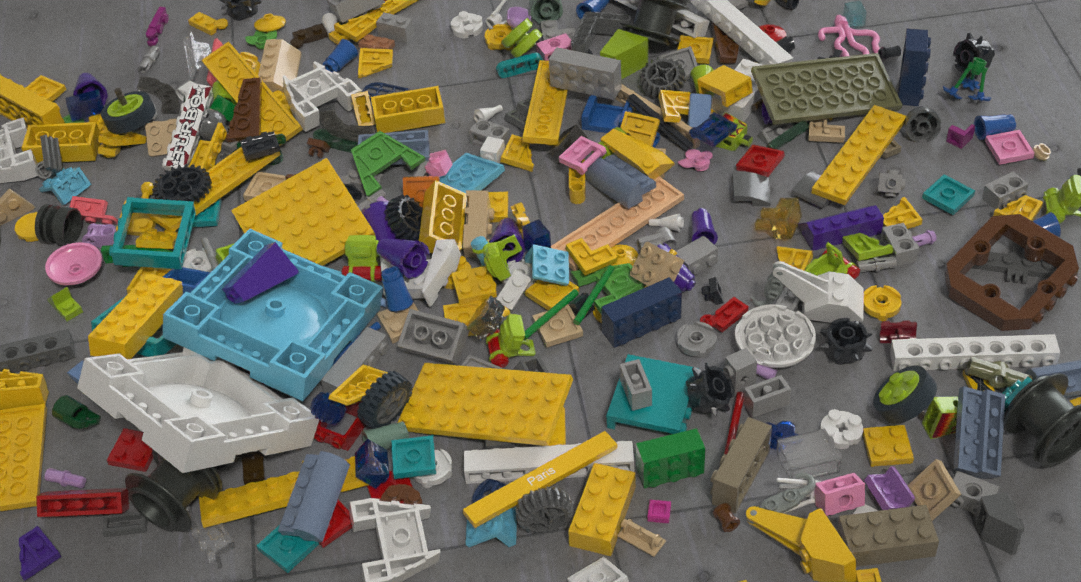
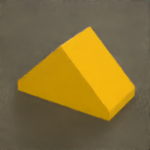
(362, 109)

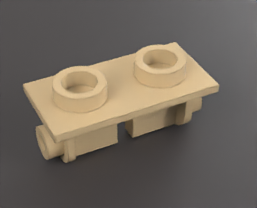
(640, 537)

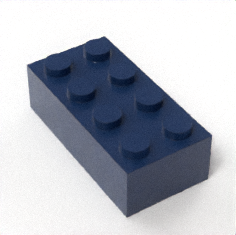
(914, 66)
(641, 312)

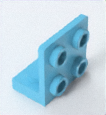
(66, 184)
(549, 264)
(502, 526)

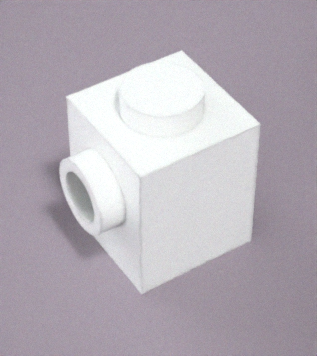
(492, 149)

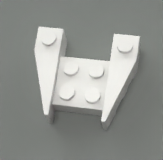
(314, 90)
(15, 166)
(439, 267)
(399, 538)

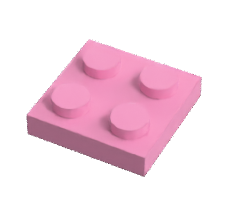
(1009, 147)

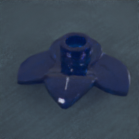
(781, 430)

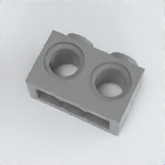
(484, 129)
(1004, 190)
(903, 245)

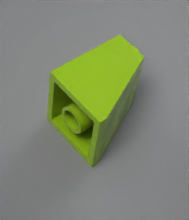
(628, 48)

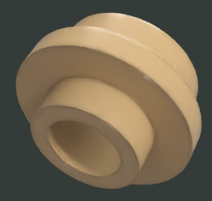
(1041, 151)

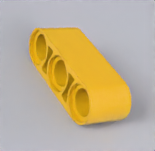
(577, 186)

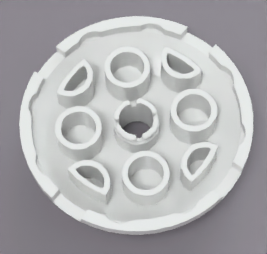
(775, 335)

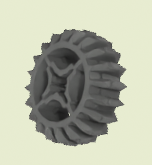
(664, 73)
(544, 510)

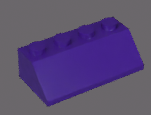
(832, 228)

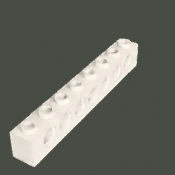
(956, 352)

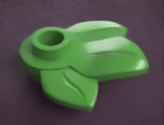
(260, 37)

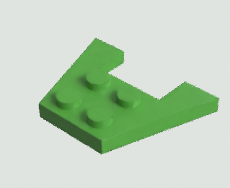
(379, 153)
(618, 285)

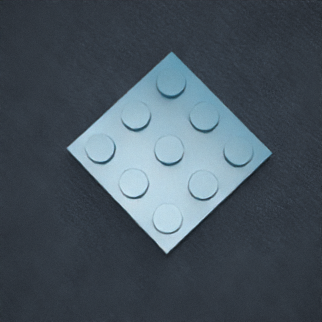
(472, 173)

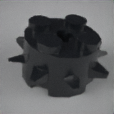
(241, 8)
(970, 48)
(846, 341)
(709, 389)

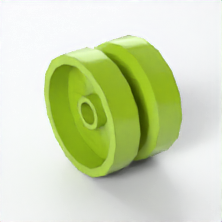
(521, 38)

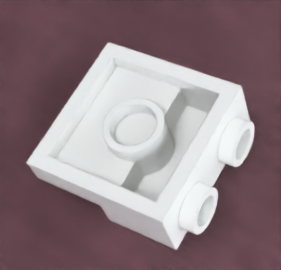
(599, 571)

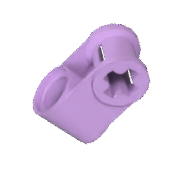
(101, 235)

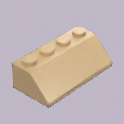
(278, 60)

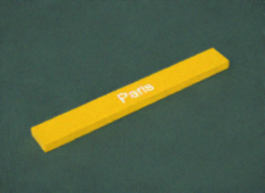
(543, 476)

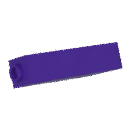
(262, 272)

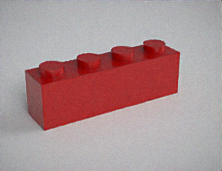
(82, 502)

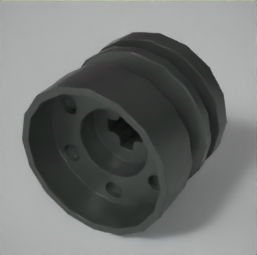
(58, 224)

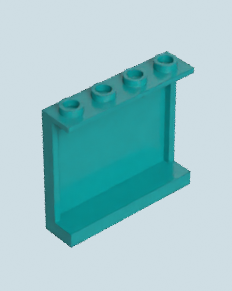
(669, 398)

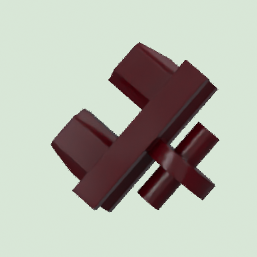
(897, 330)

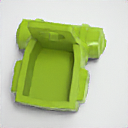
(1066, 200)

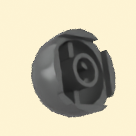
(209, 124)
(922, 124)

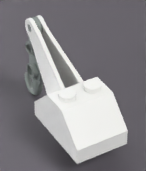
(823, 296)

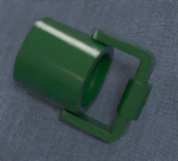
(74, 413)

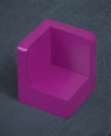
(960, 137)

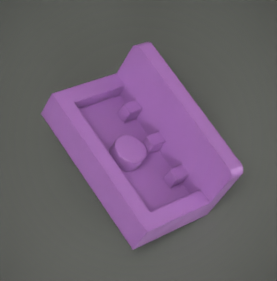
(890, 489)

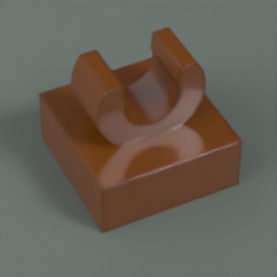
(317, 145)

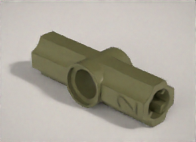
(996, 373)

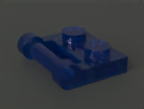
(715, 133)

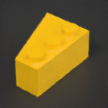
(22, 389)

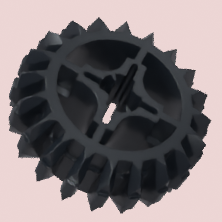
(404, 217)

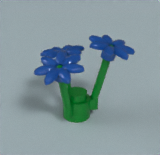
(976, 67)

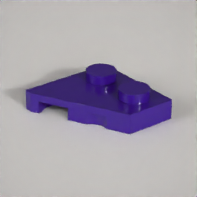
(35, 552)

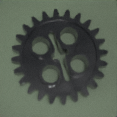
(182, 184)

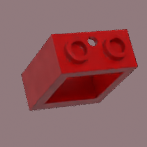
(338, 440)

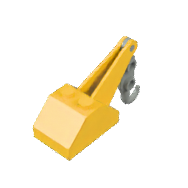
(813, 538)

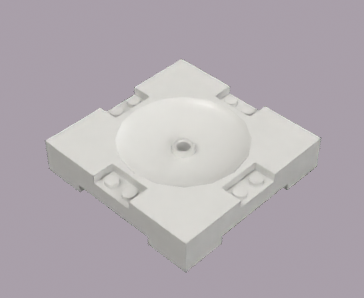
(196, 407)

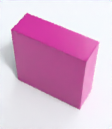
(659, 511)

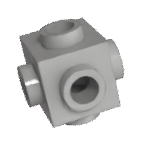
(884, 179)

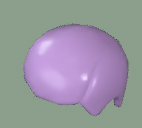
(516, 15)

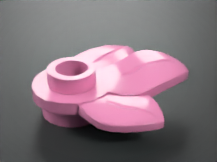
(696, 159)

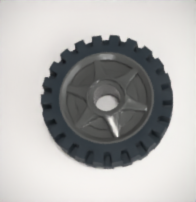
(384, 400)

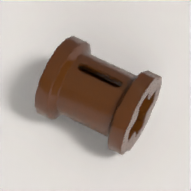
(726, 517)

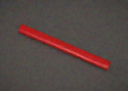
(734, 420)

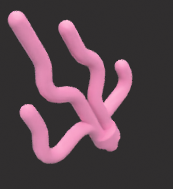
(845, 31)

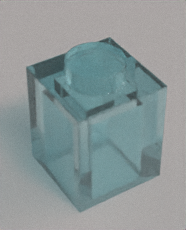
(855, 13)

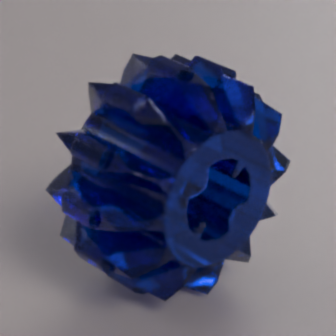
(326, 409)

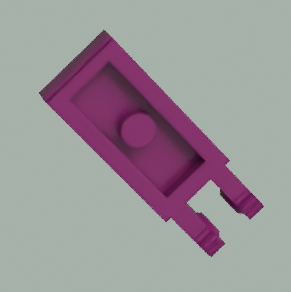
(156, 26)

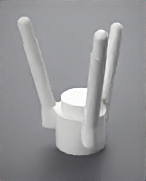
(495, 18)
(796, 484)

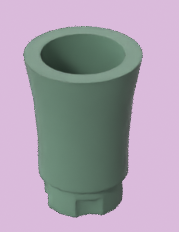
(384, 434)

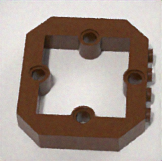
(986, 299)

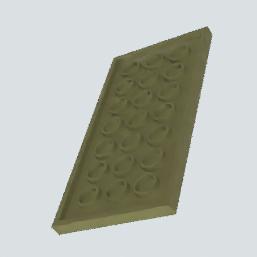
(825, 88)

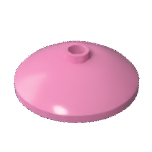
(73, 263)

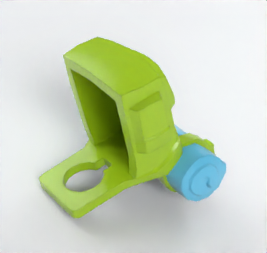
(493, 256)

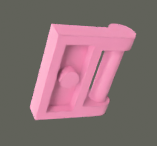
(578, 151)

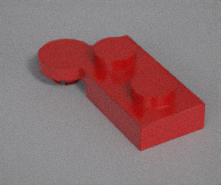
(726, 314)

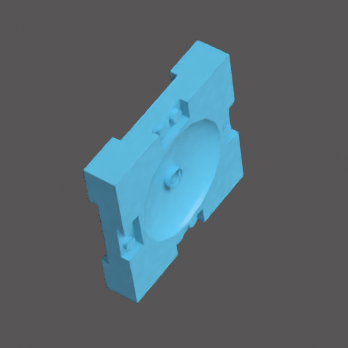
(282, 333)

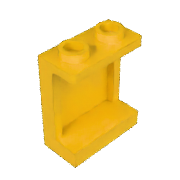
(726, 83)

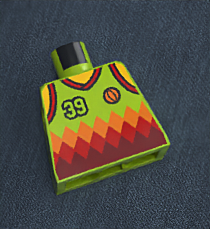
(738, 137)
(941, 417)

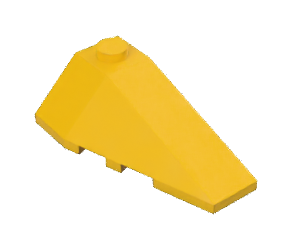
(637, 154)
(356, 385)

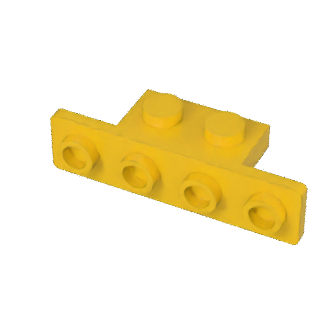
(208, 150)

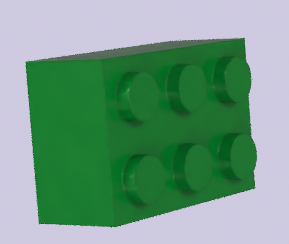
(670, 458)

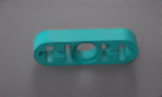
(527, 67)

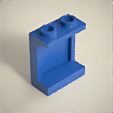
(602, 117)

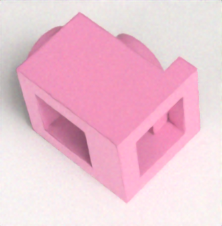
(438, 164)

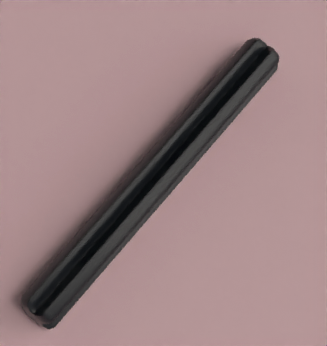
(667, 128)

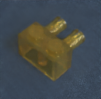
(780, 220)

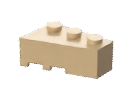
(477, 219)

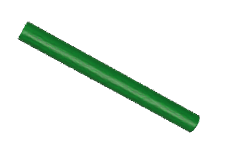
(593, 295)
(551, 313)

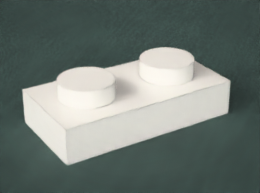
(514, 289)

